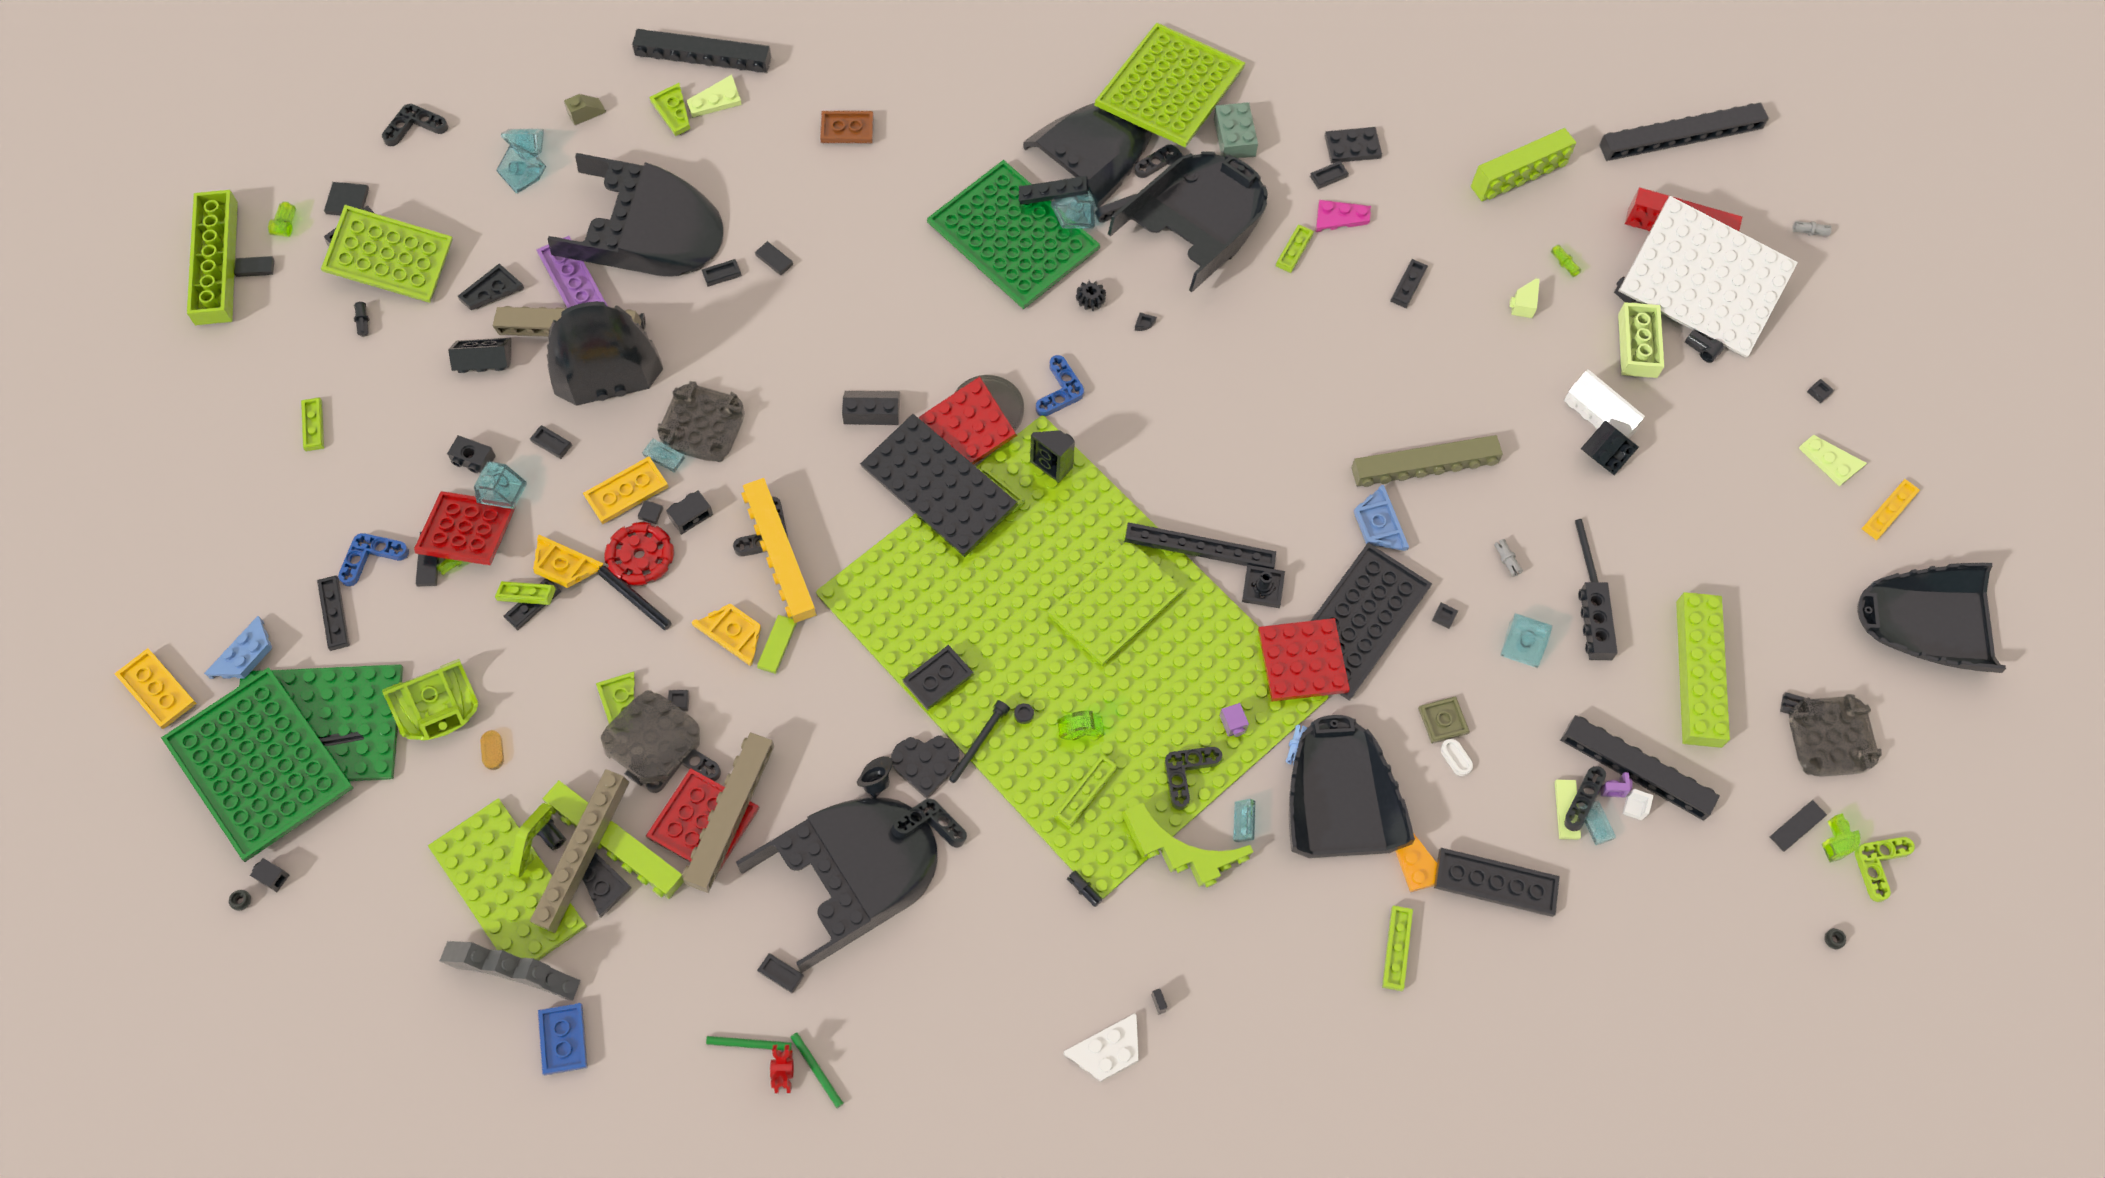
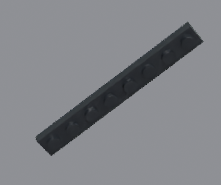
(1199, 546)

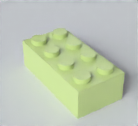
(1641, 340)

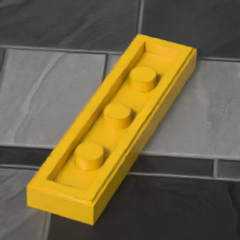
(1890, 509)

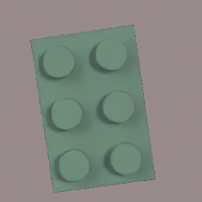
(1235, 130)

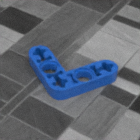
(1065, 391)
(364, 551)

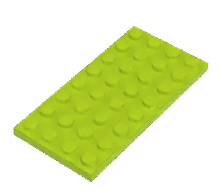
(478, 864)

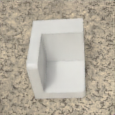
(1637, 804)

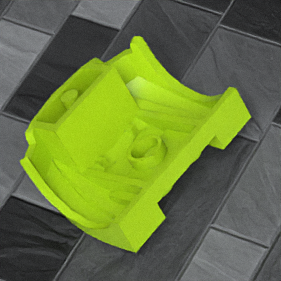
(432, 702)

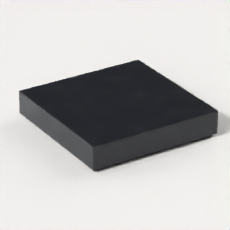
(345, 194)

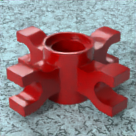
(781, 1069)

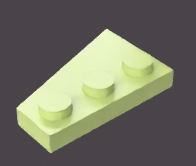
(715, 98)
(1832, 460)

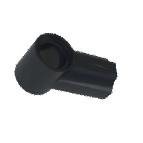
(1708, 349)
(552, 836)

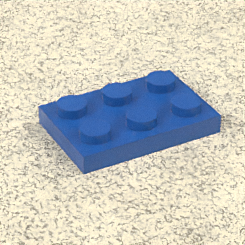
(562, 1039)

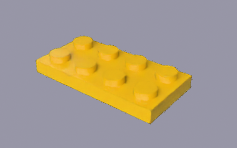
(625, 490)
(155, 688)

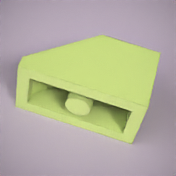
(1525, 300)

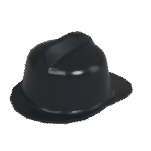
(876, 776)

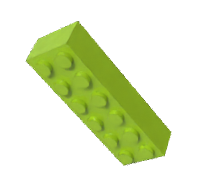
(1523, 164)

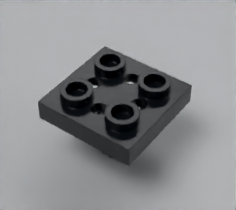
(1264, 580)

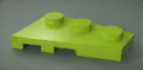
(672, 109)
(616, 694)

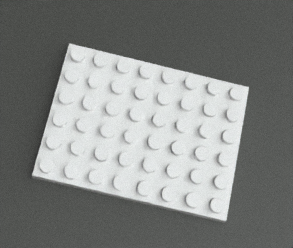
(1708, 276)

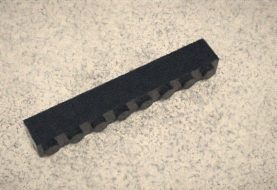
(701, 50)
(1642, 769)

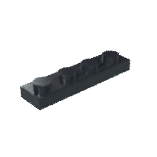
(1053, 190)

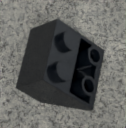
(1609, 447)

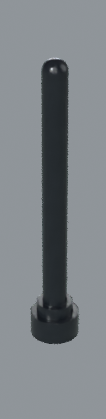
(1000, 710)

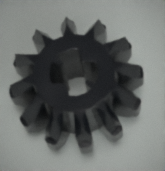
(1090, 295)

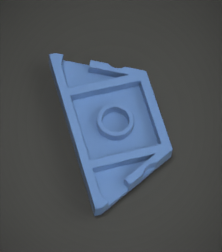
(1379, 522)
(243, 653)

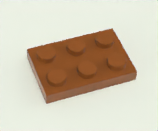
(846, 127)

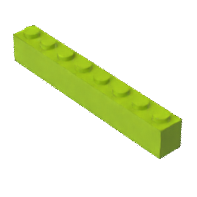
(618, 844)

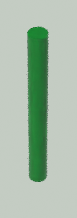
(746, 1043)
(817, 1070)

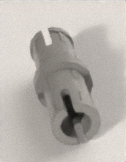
(1812, 228)
(1508, 558)

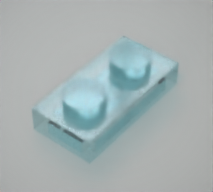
(663, 455)
(1244, 820)
(1598, 824)

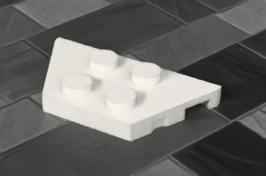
(1108, 1050)

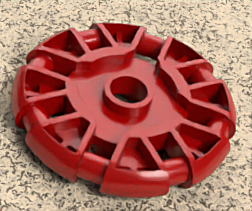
(636, 543)

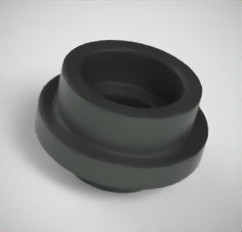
(235, 896)
(1839, 935)

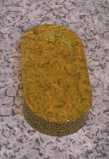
(492, 750)

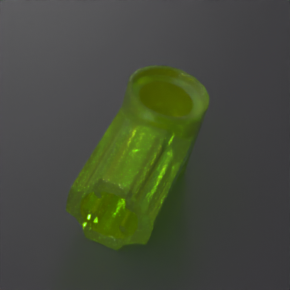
(282, 223)

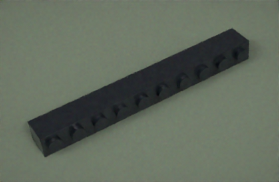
(1683, 131)

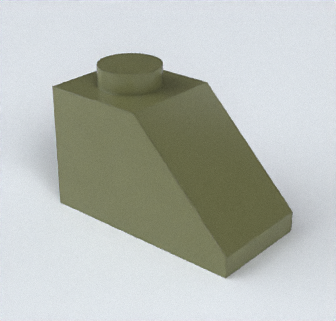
(583, 108)

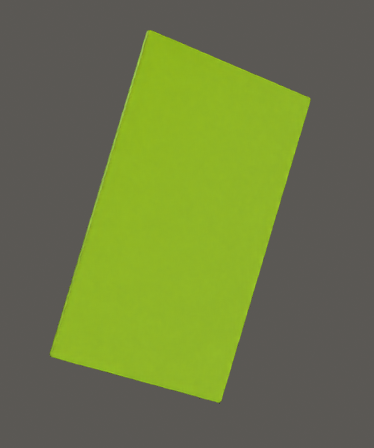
(992, 609)

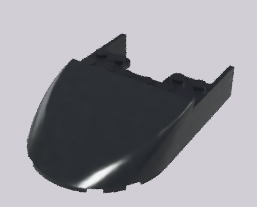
(1209, 213)
(655, 226)
(859, 864)

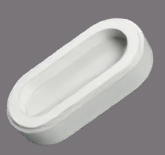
(1456, 757)

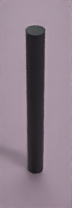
(1586, 550)

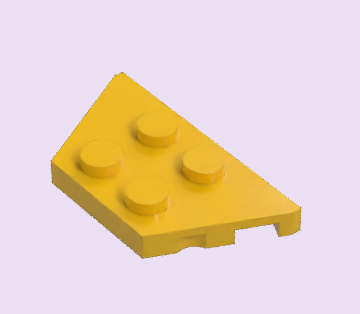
(562, 563)
(732, 631)

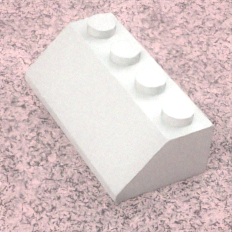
(1600, 403)

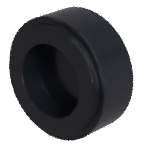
(1024, 713)

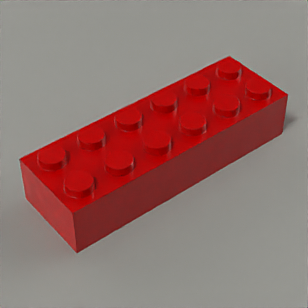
(1648, 205)

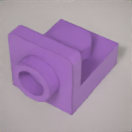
(1617, 788)

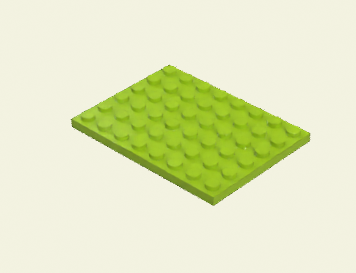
(1170, 84)

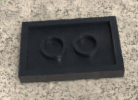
(1353, 144)
(938, 677)

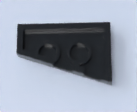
(490, 287)
(604, 885)

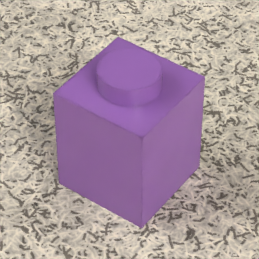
(1234, 720)

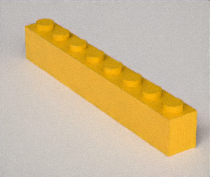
(779, 551)

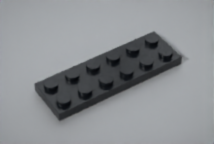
(1497, 882)

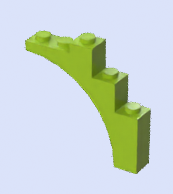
(1203, 863)

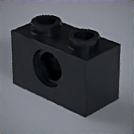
(464, 447)

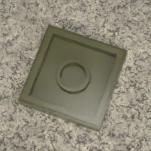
(1443, 719)

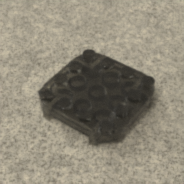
(701, 422)
(1833, 736)
(650, 737)

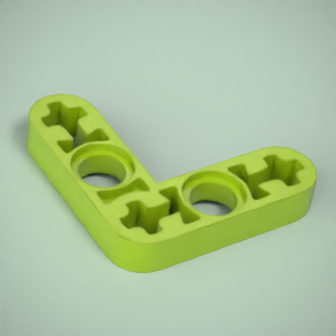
(524, 838)
(1873, 861)

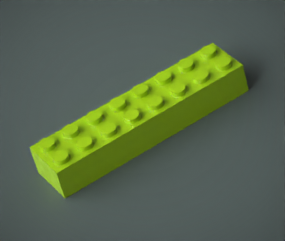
(212, 257)
(1702, 670)

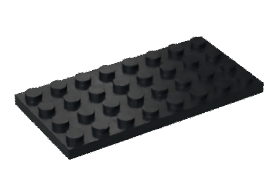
(939, 485)
(1371, 609)

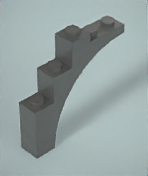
(508, 966)

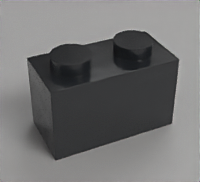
(689, 512)

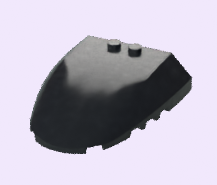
(1093, 146)
(599, 354)
(1934, 615)
(1344, 794)

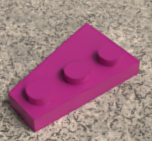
(1339, 214)

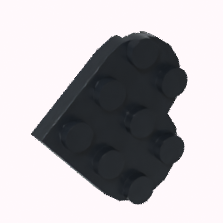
(925, 764)

